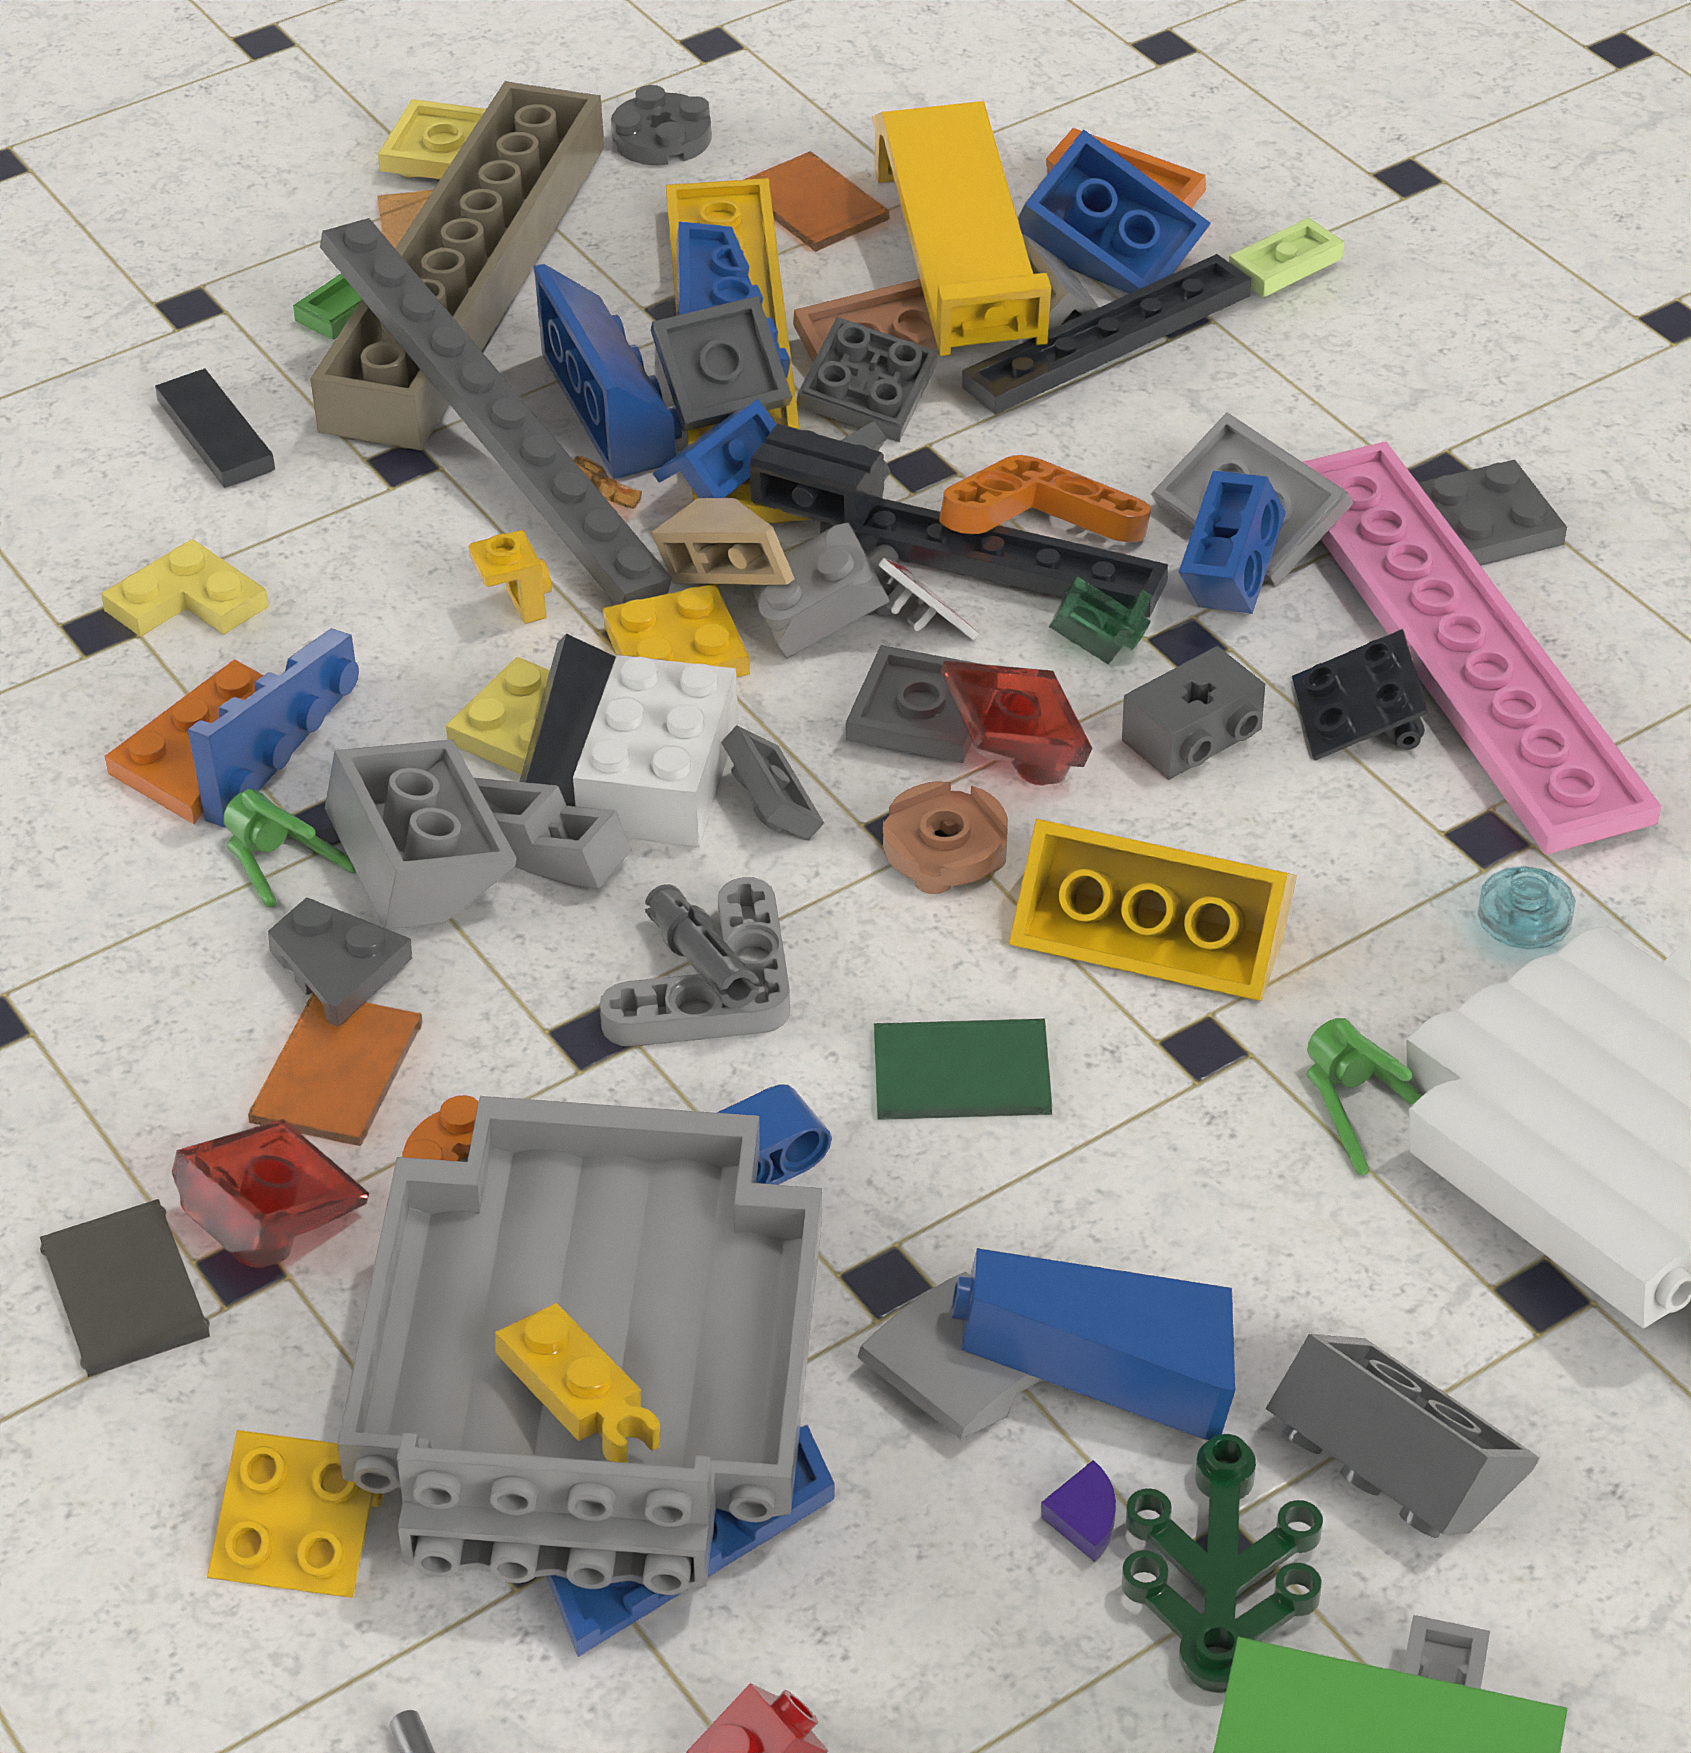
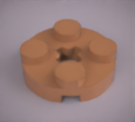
(945, 861)

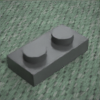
(772, 783)

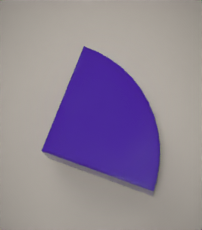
(1083, 1510)

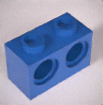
(1232, 541)

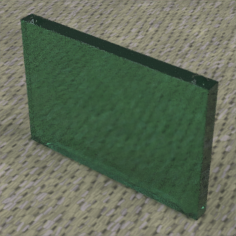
(962, 1069)

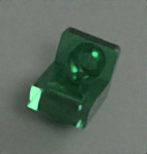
(1100, 622)

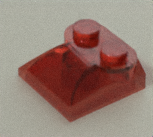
(1018, 718)
(262, 1190)

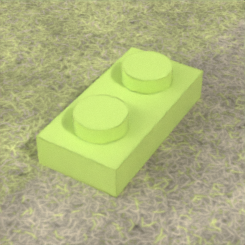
(1288, 256)

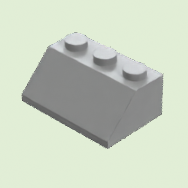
(415, 830)

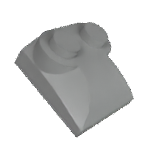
(829, 590)

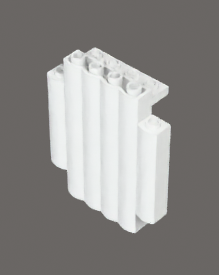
(1573, 1113)

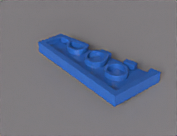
(715, 273)
(265, 729)
(602, 1612)

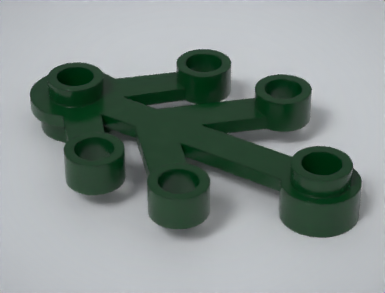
(1220, 1570)

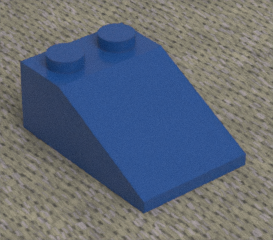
(1109, 218)

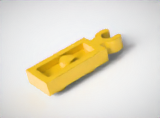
(577, 1381)

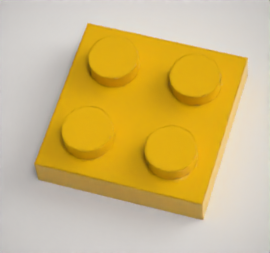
(678, 628)

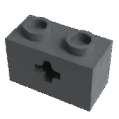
(1193, 712)

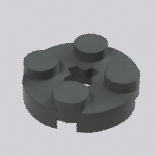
(661, 126)

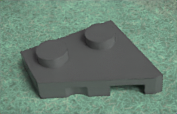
(337, 955)

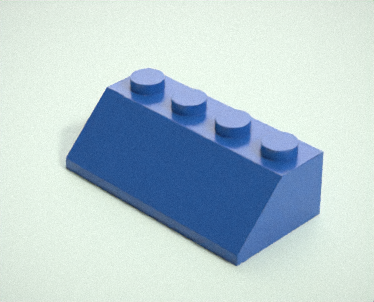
(603, 377)

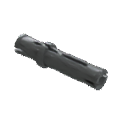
(691, 934)

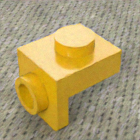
(513, 561)

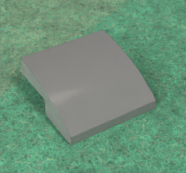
(925, 1361)

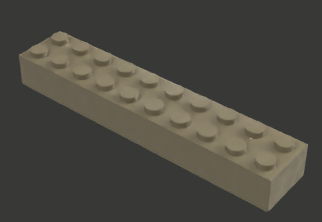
(472, 253)

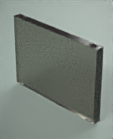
(124, 1287)

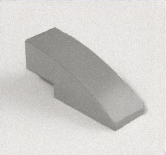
(556, 839)

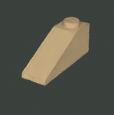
(721, 545)

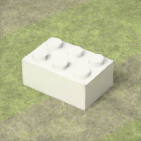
(658, 747)

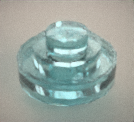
(1526, 907)

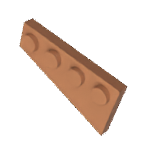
(893, 310)

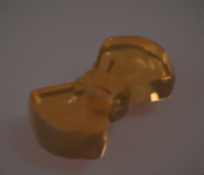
(609, 488)

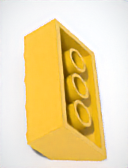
(1152, 909)

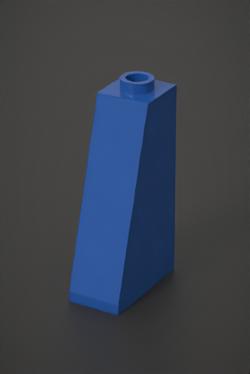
(1106, 1334)

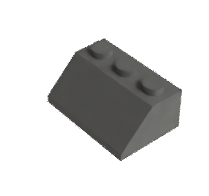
(1398, 1434)

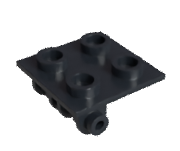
(1362, 696)

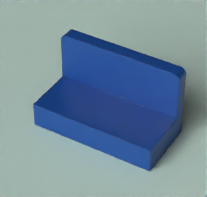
(722, 455)

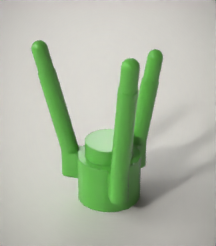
(263, 827)
(1350, 1059)

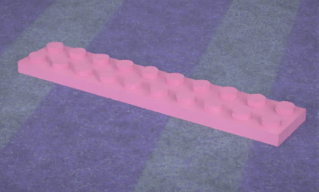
(1480, 658)

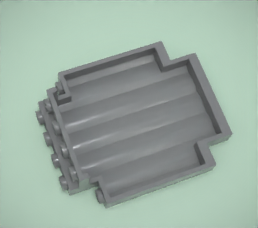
(671, 1267)

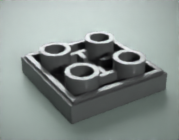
(867, 378)

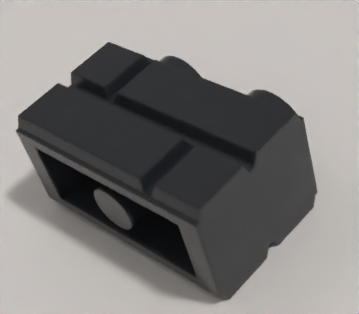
(817, 477)

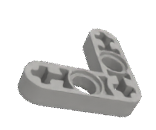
(720, 1020)

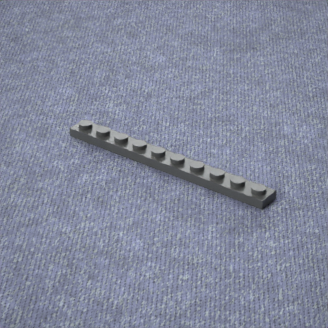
(495, 413)

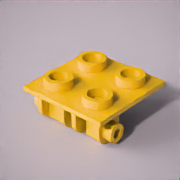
(290, 1517)

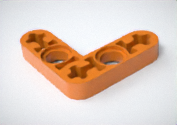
(1029, 482)

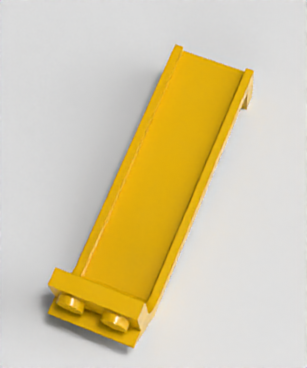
(962, 225)

